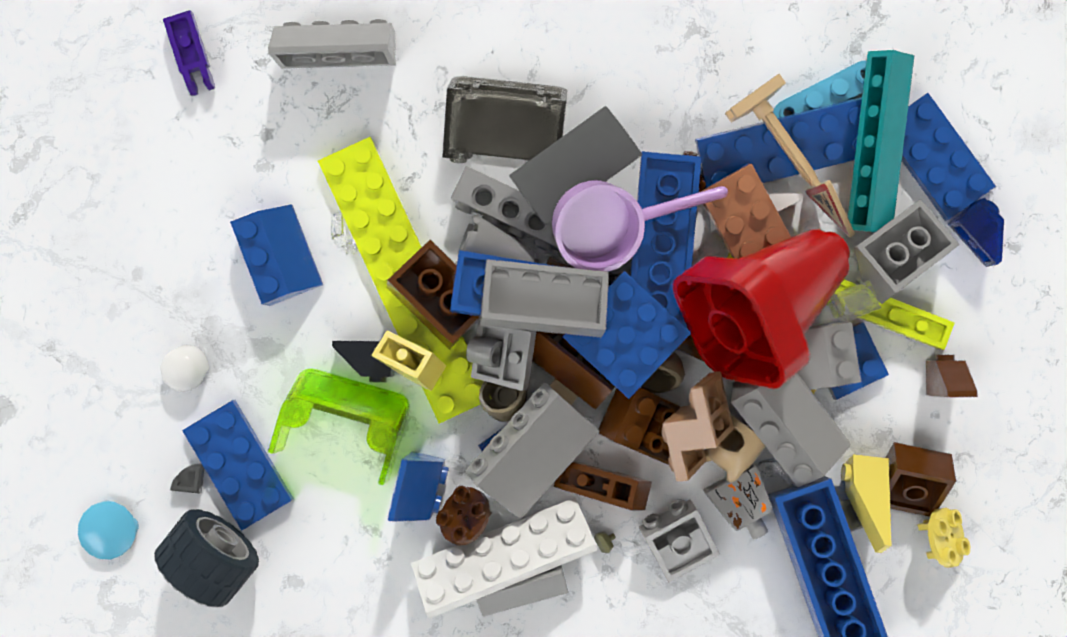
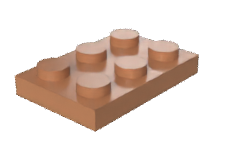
(746, 215)

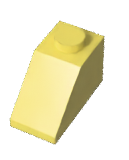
(409, 360)

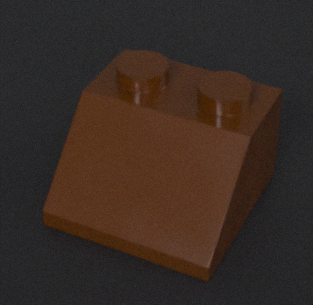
(919, 478)

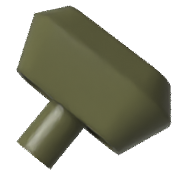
(604, 541)

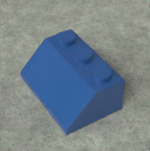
(276, 254)

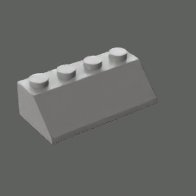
(333, 45)
(792, 427)

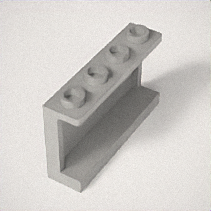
(531, 451)

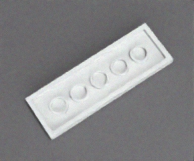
(503, 557)

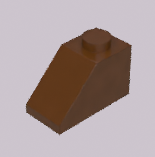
(949, 378)

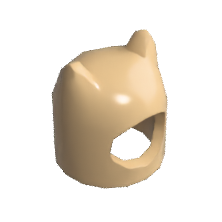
(736, 451)

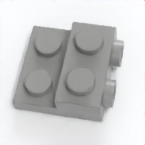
(678, 539)

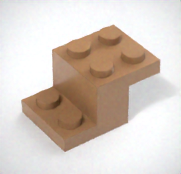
(697, 426)

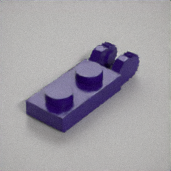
(188, 50)

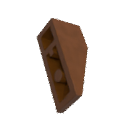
(605, 486)

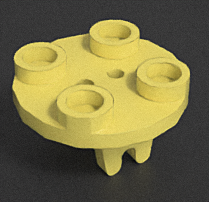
(946, 537)

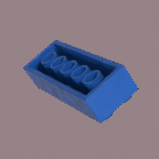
(826, 561)

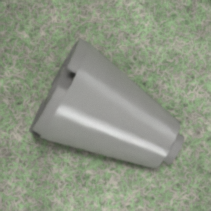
(490, 240)

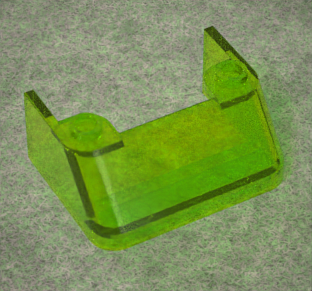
(378, 407)

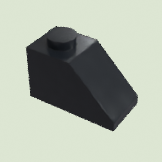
(359, 357)

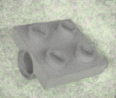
(502, 356)

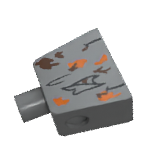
(742, 501)

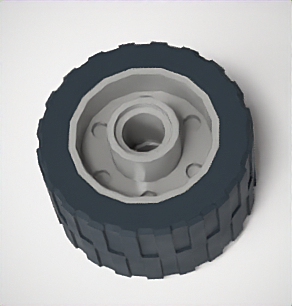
(206, 558)

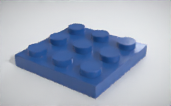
(636, 337)

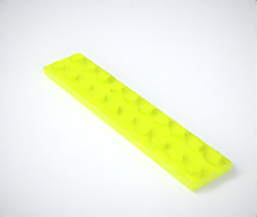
(386, 244)

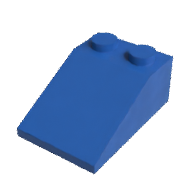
(417, 488)

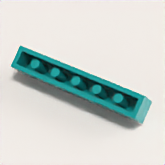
(880, 139)

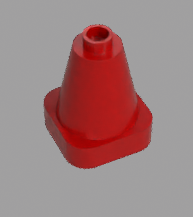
(756, 308)

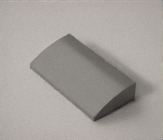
(544, 298)

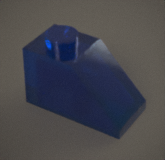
(981, 230)

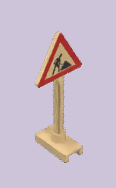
(821, 193)

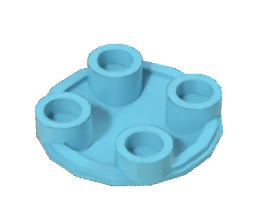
(107, 530)

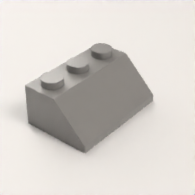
(903, 250)
(534, 589)

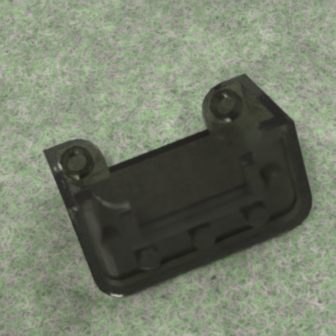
(501, 118)

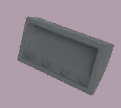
(587, 153)

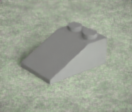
(832, 356)

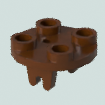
(455, 525)

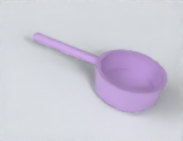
(604, 225)

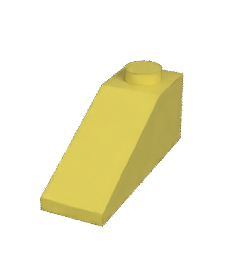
(869, 494)

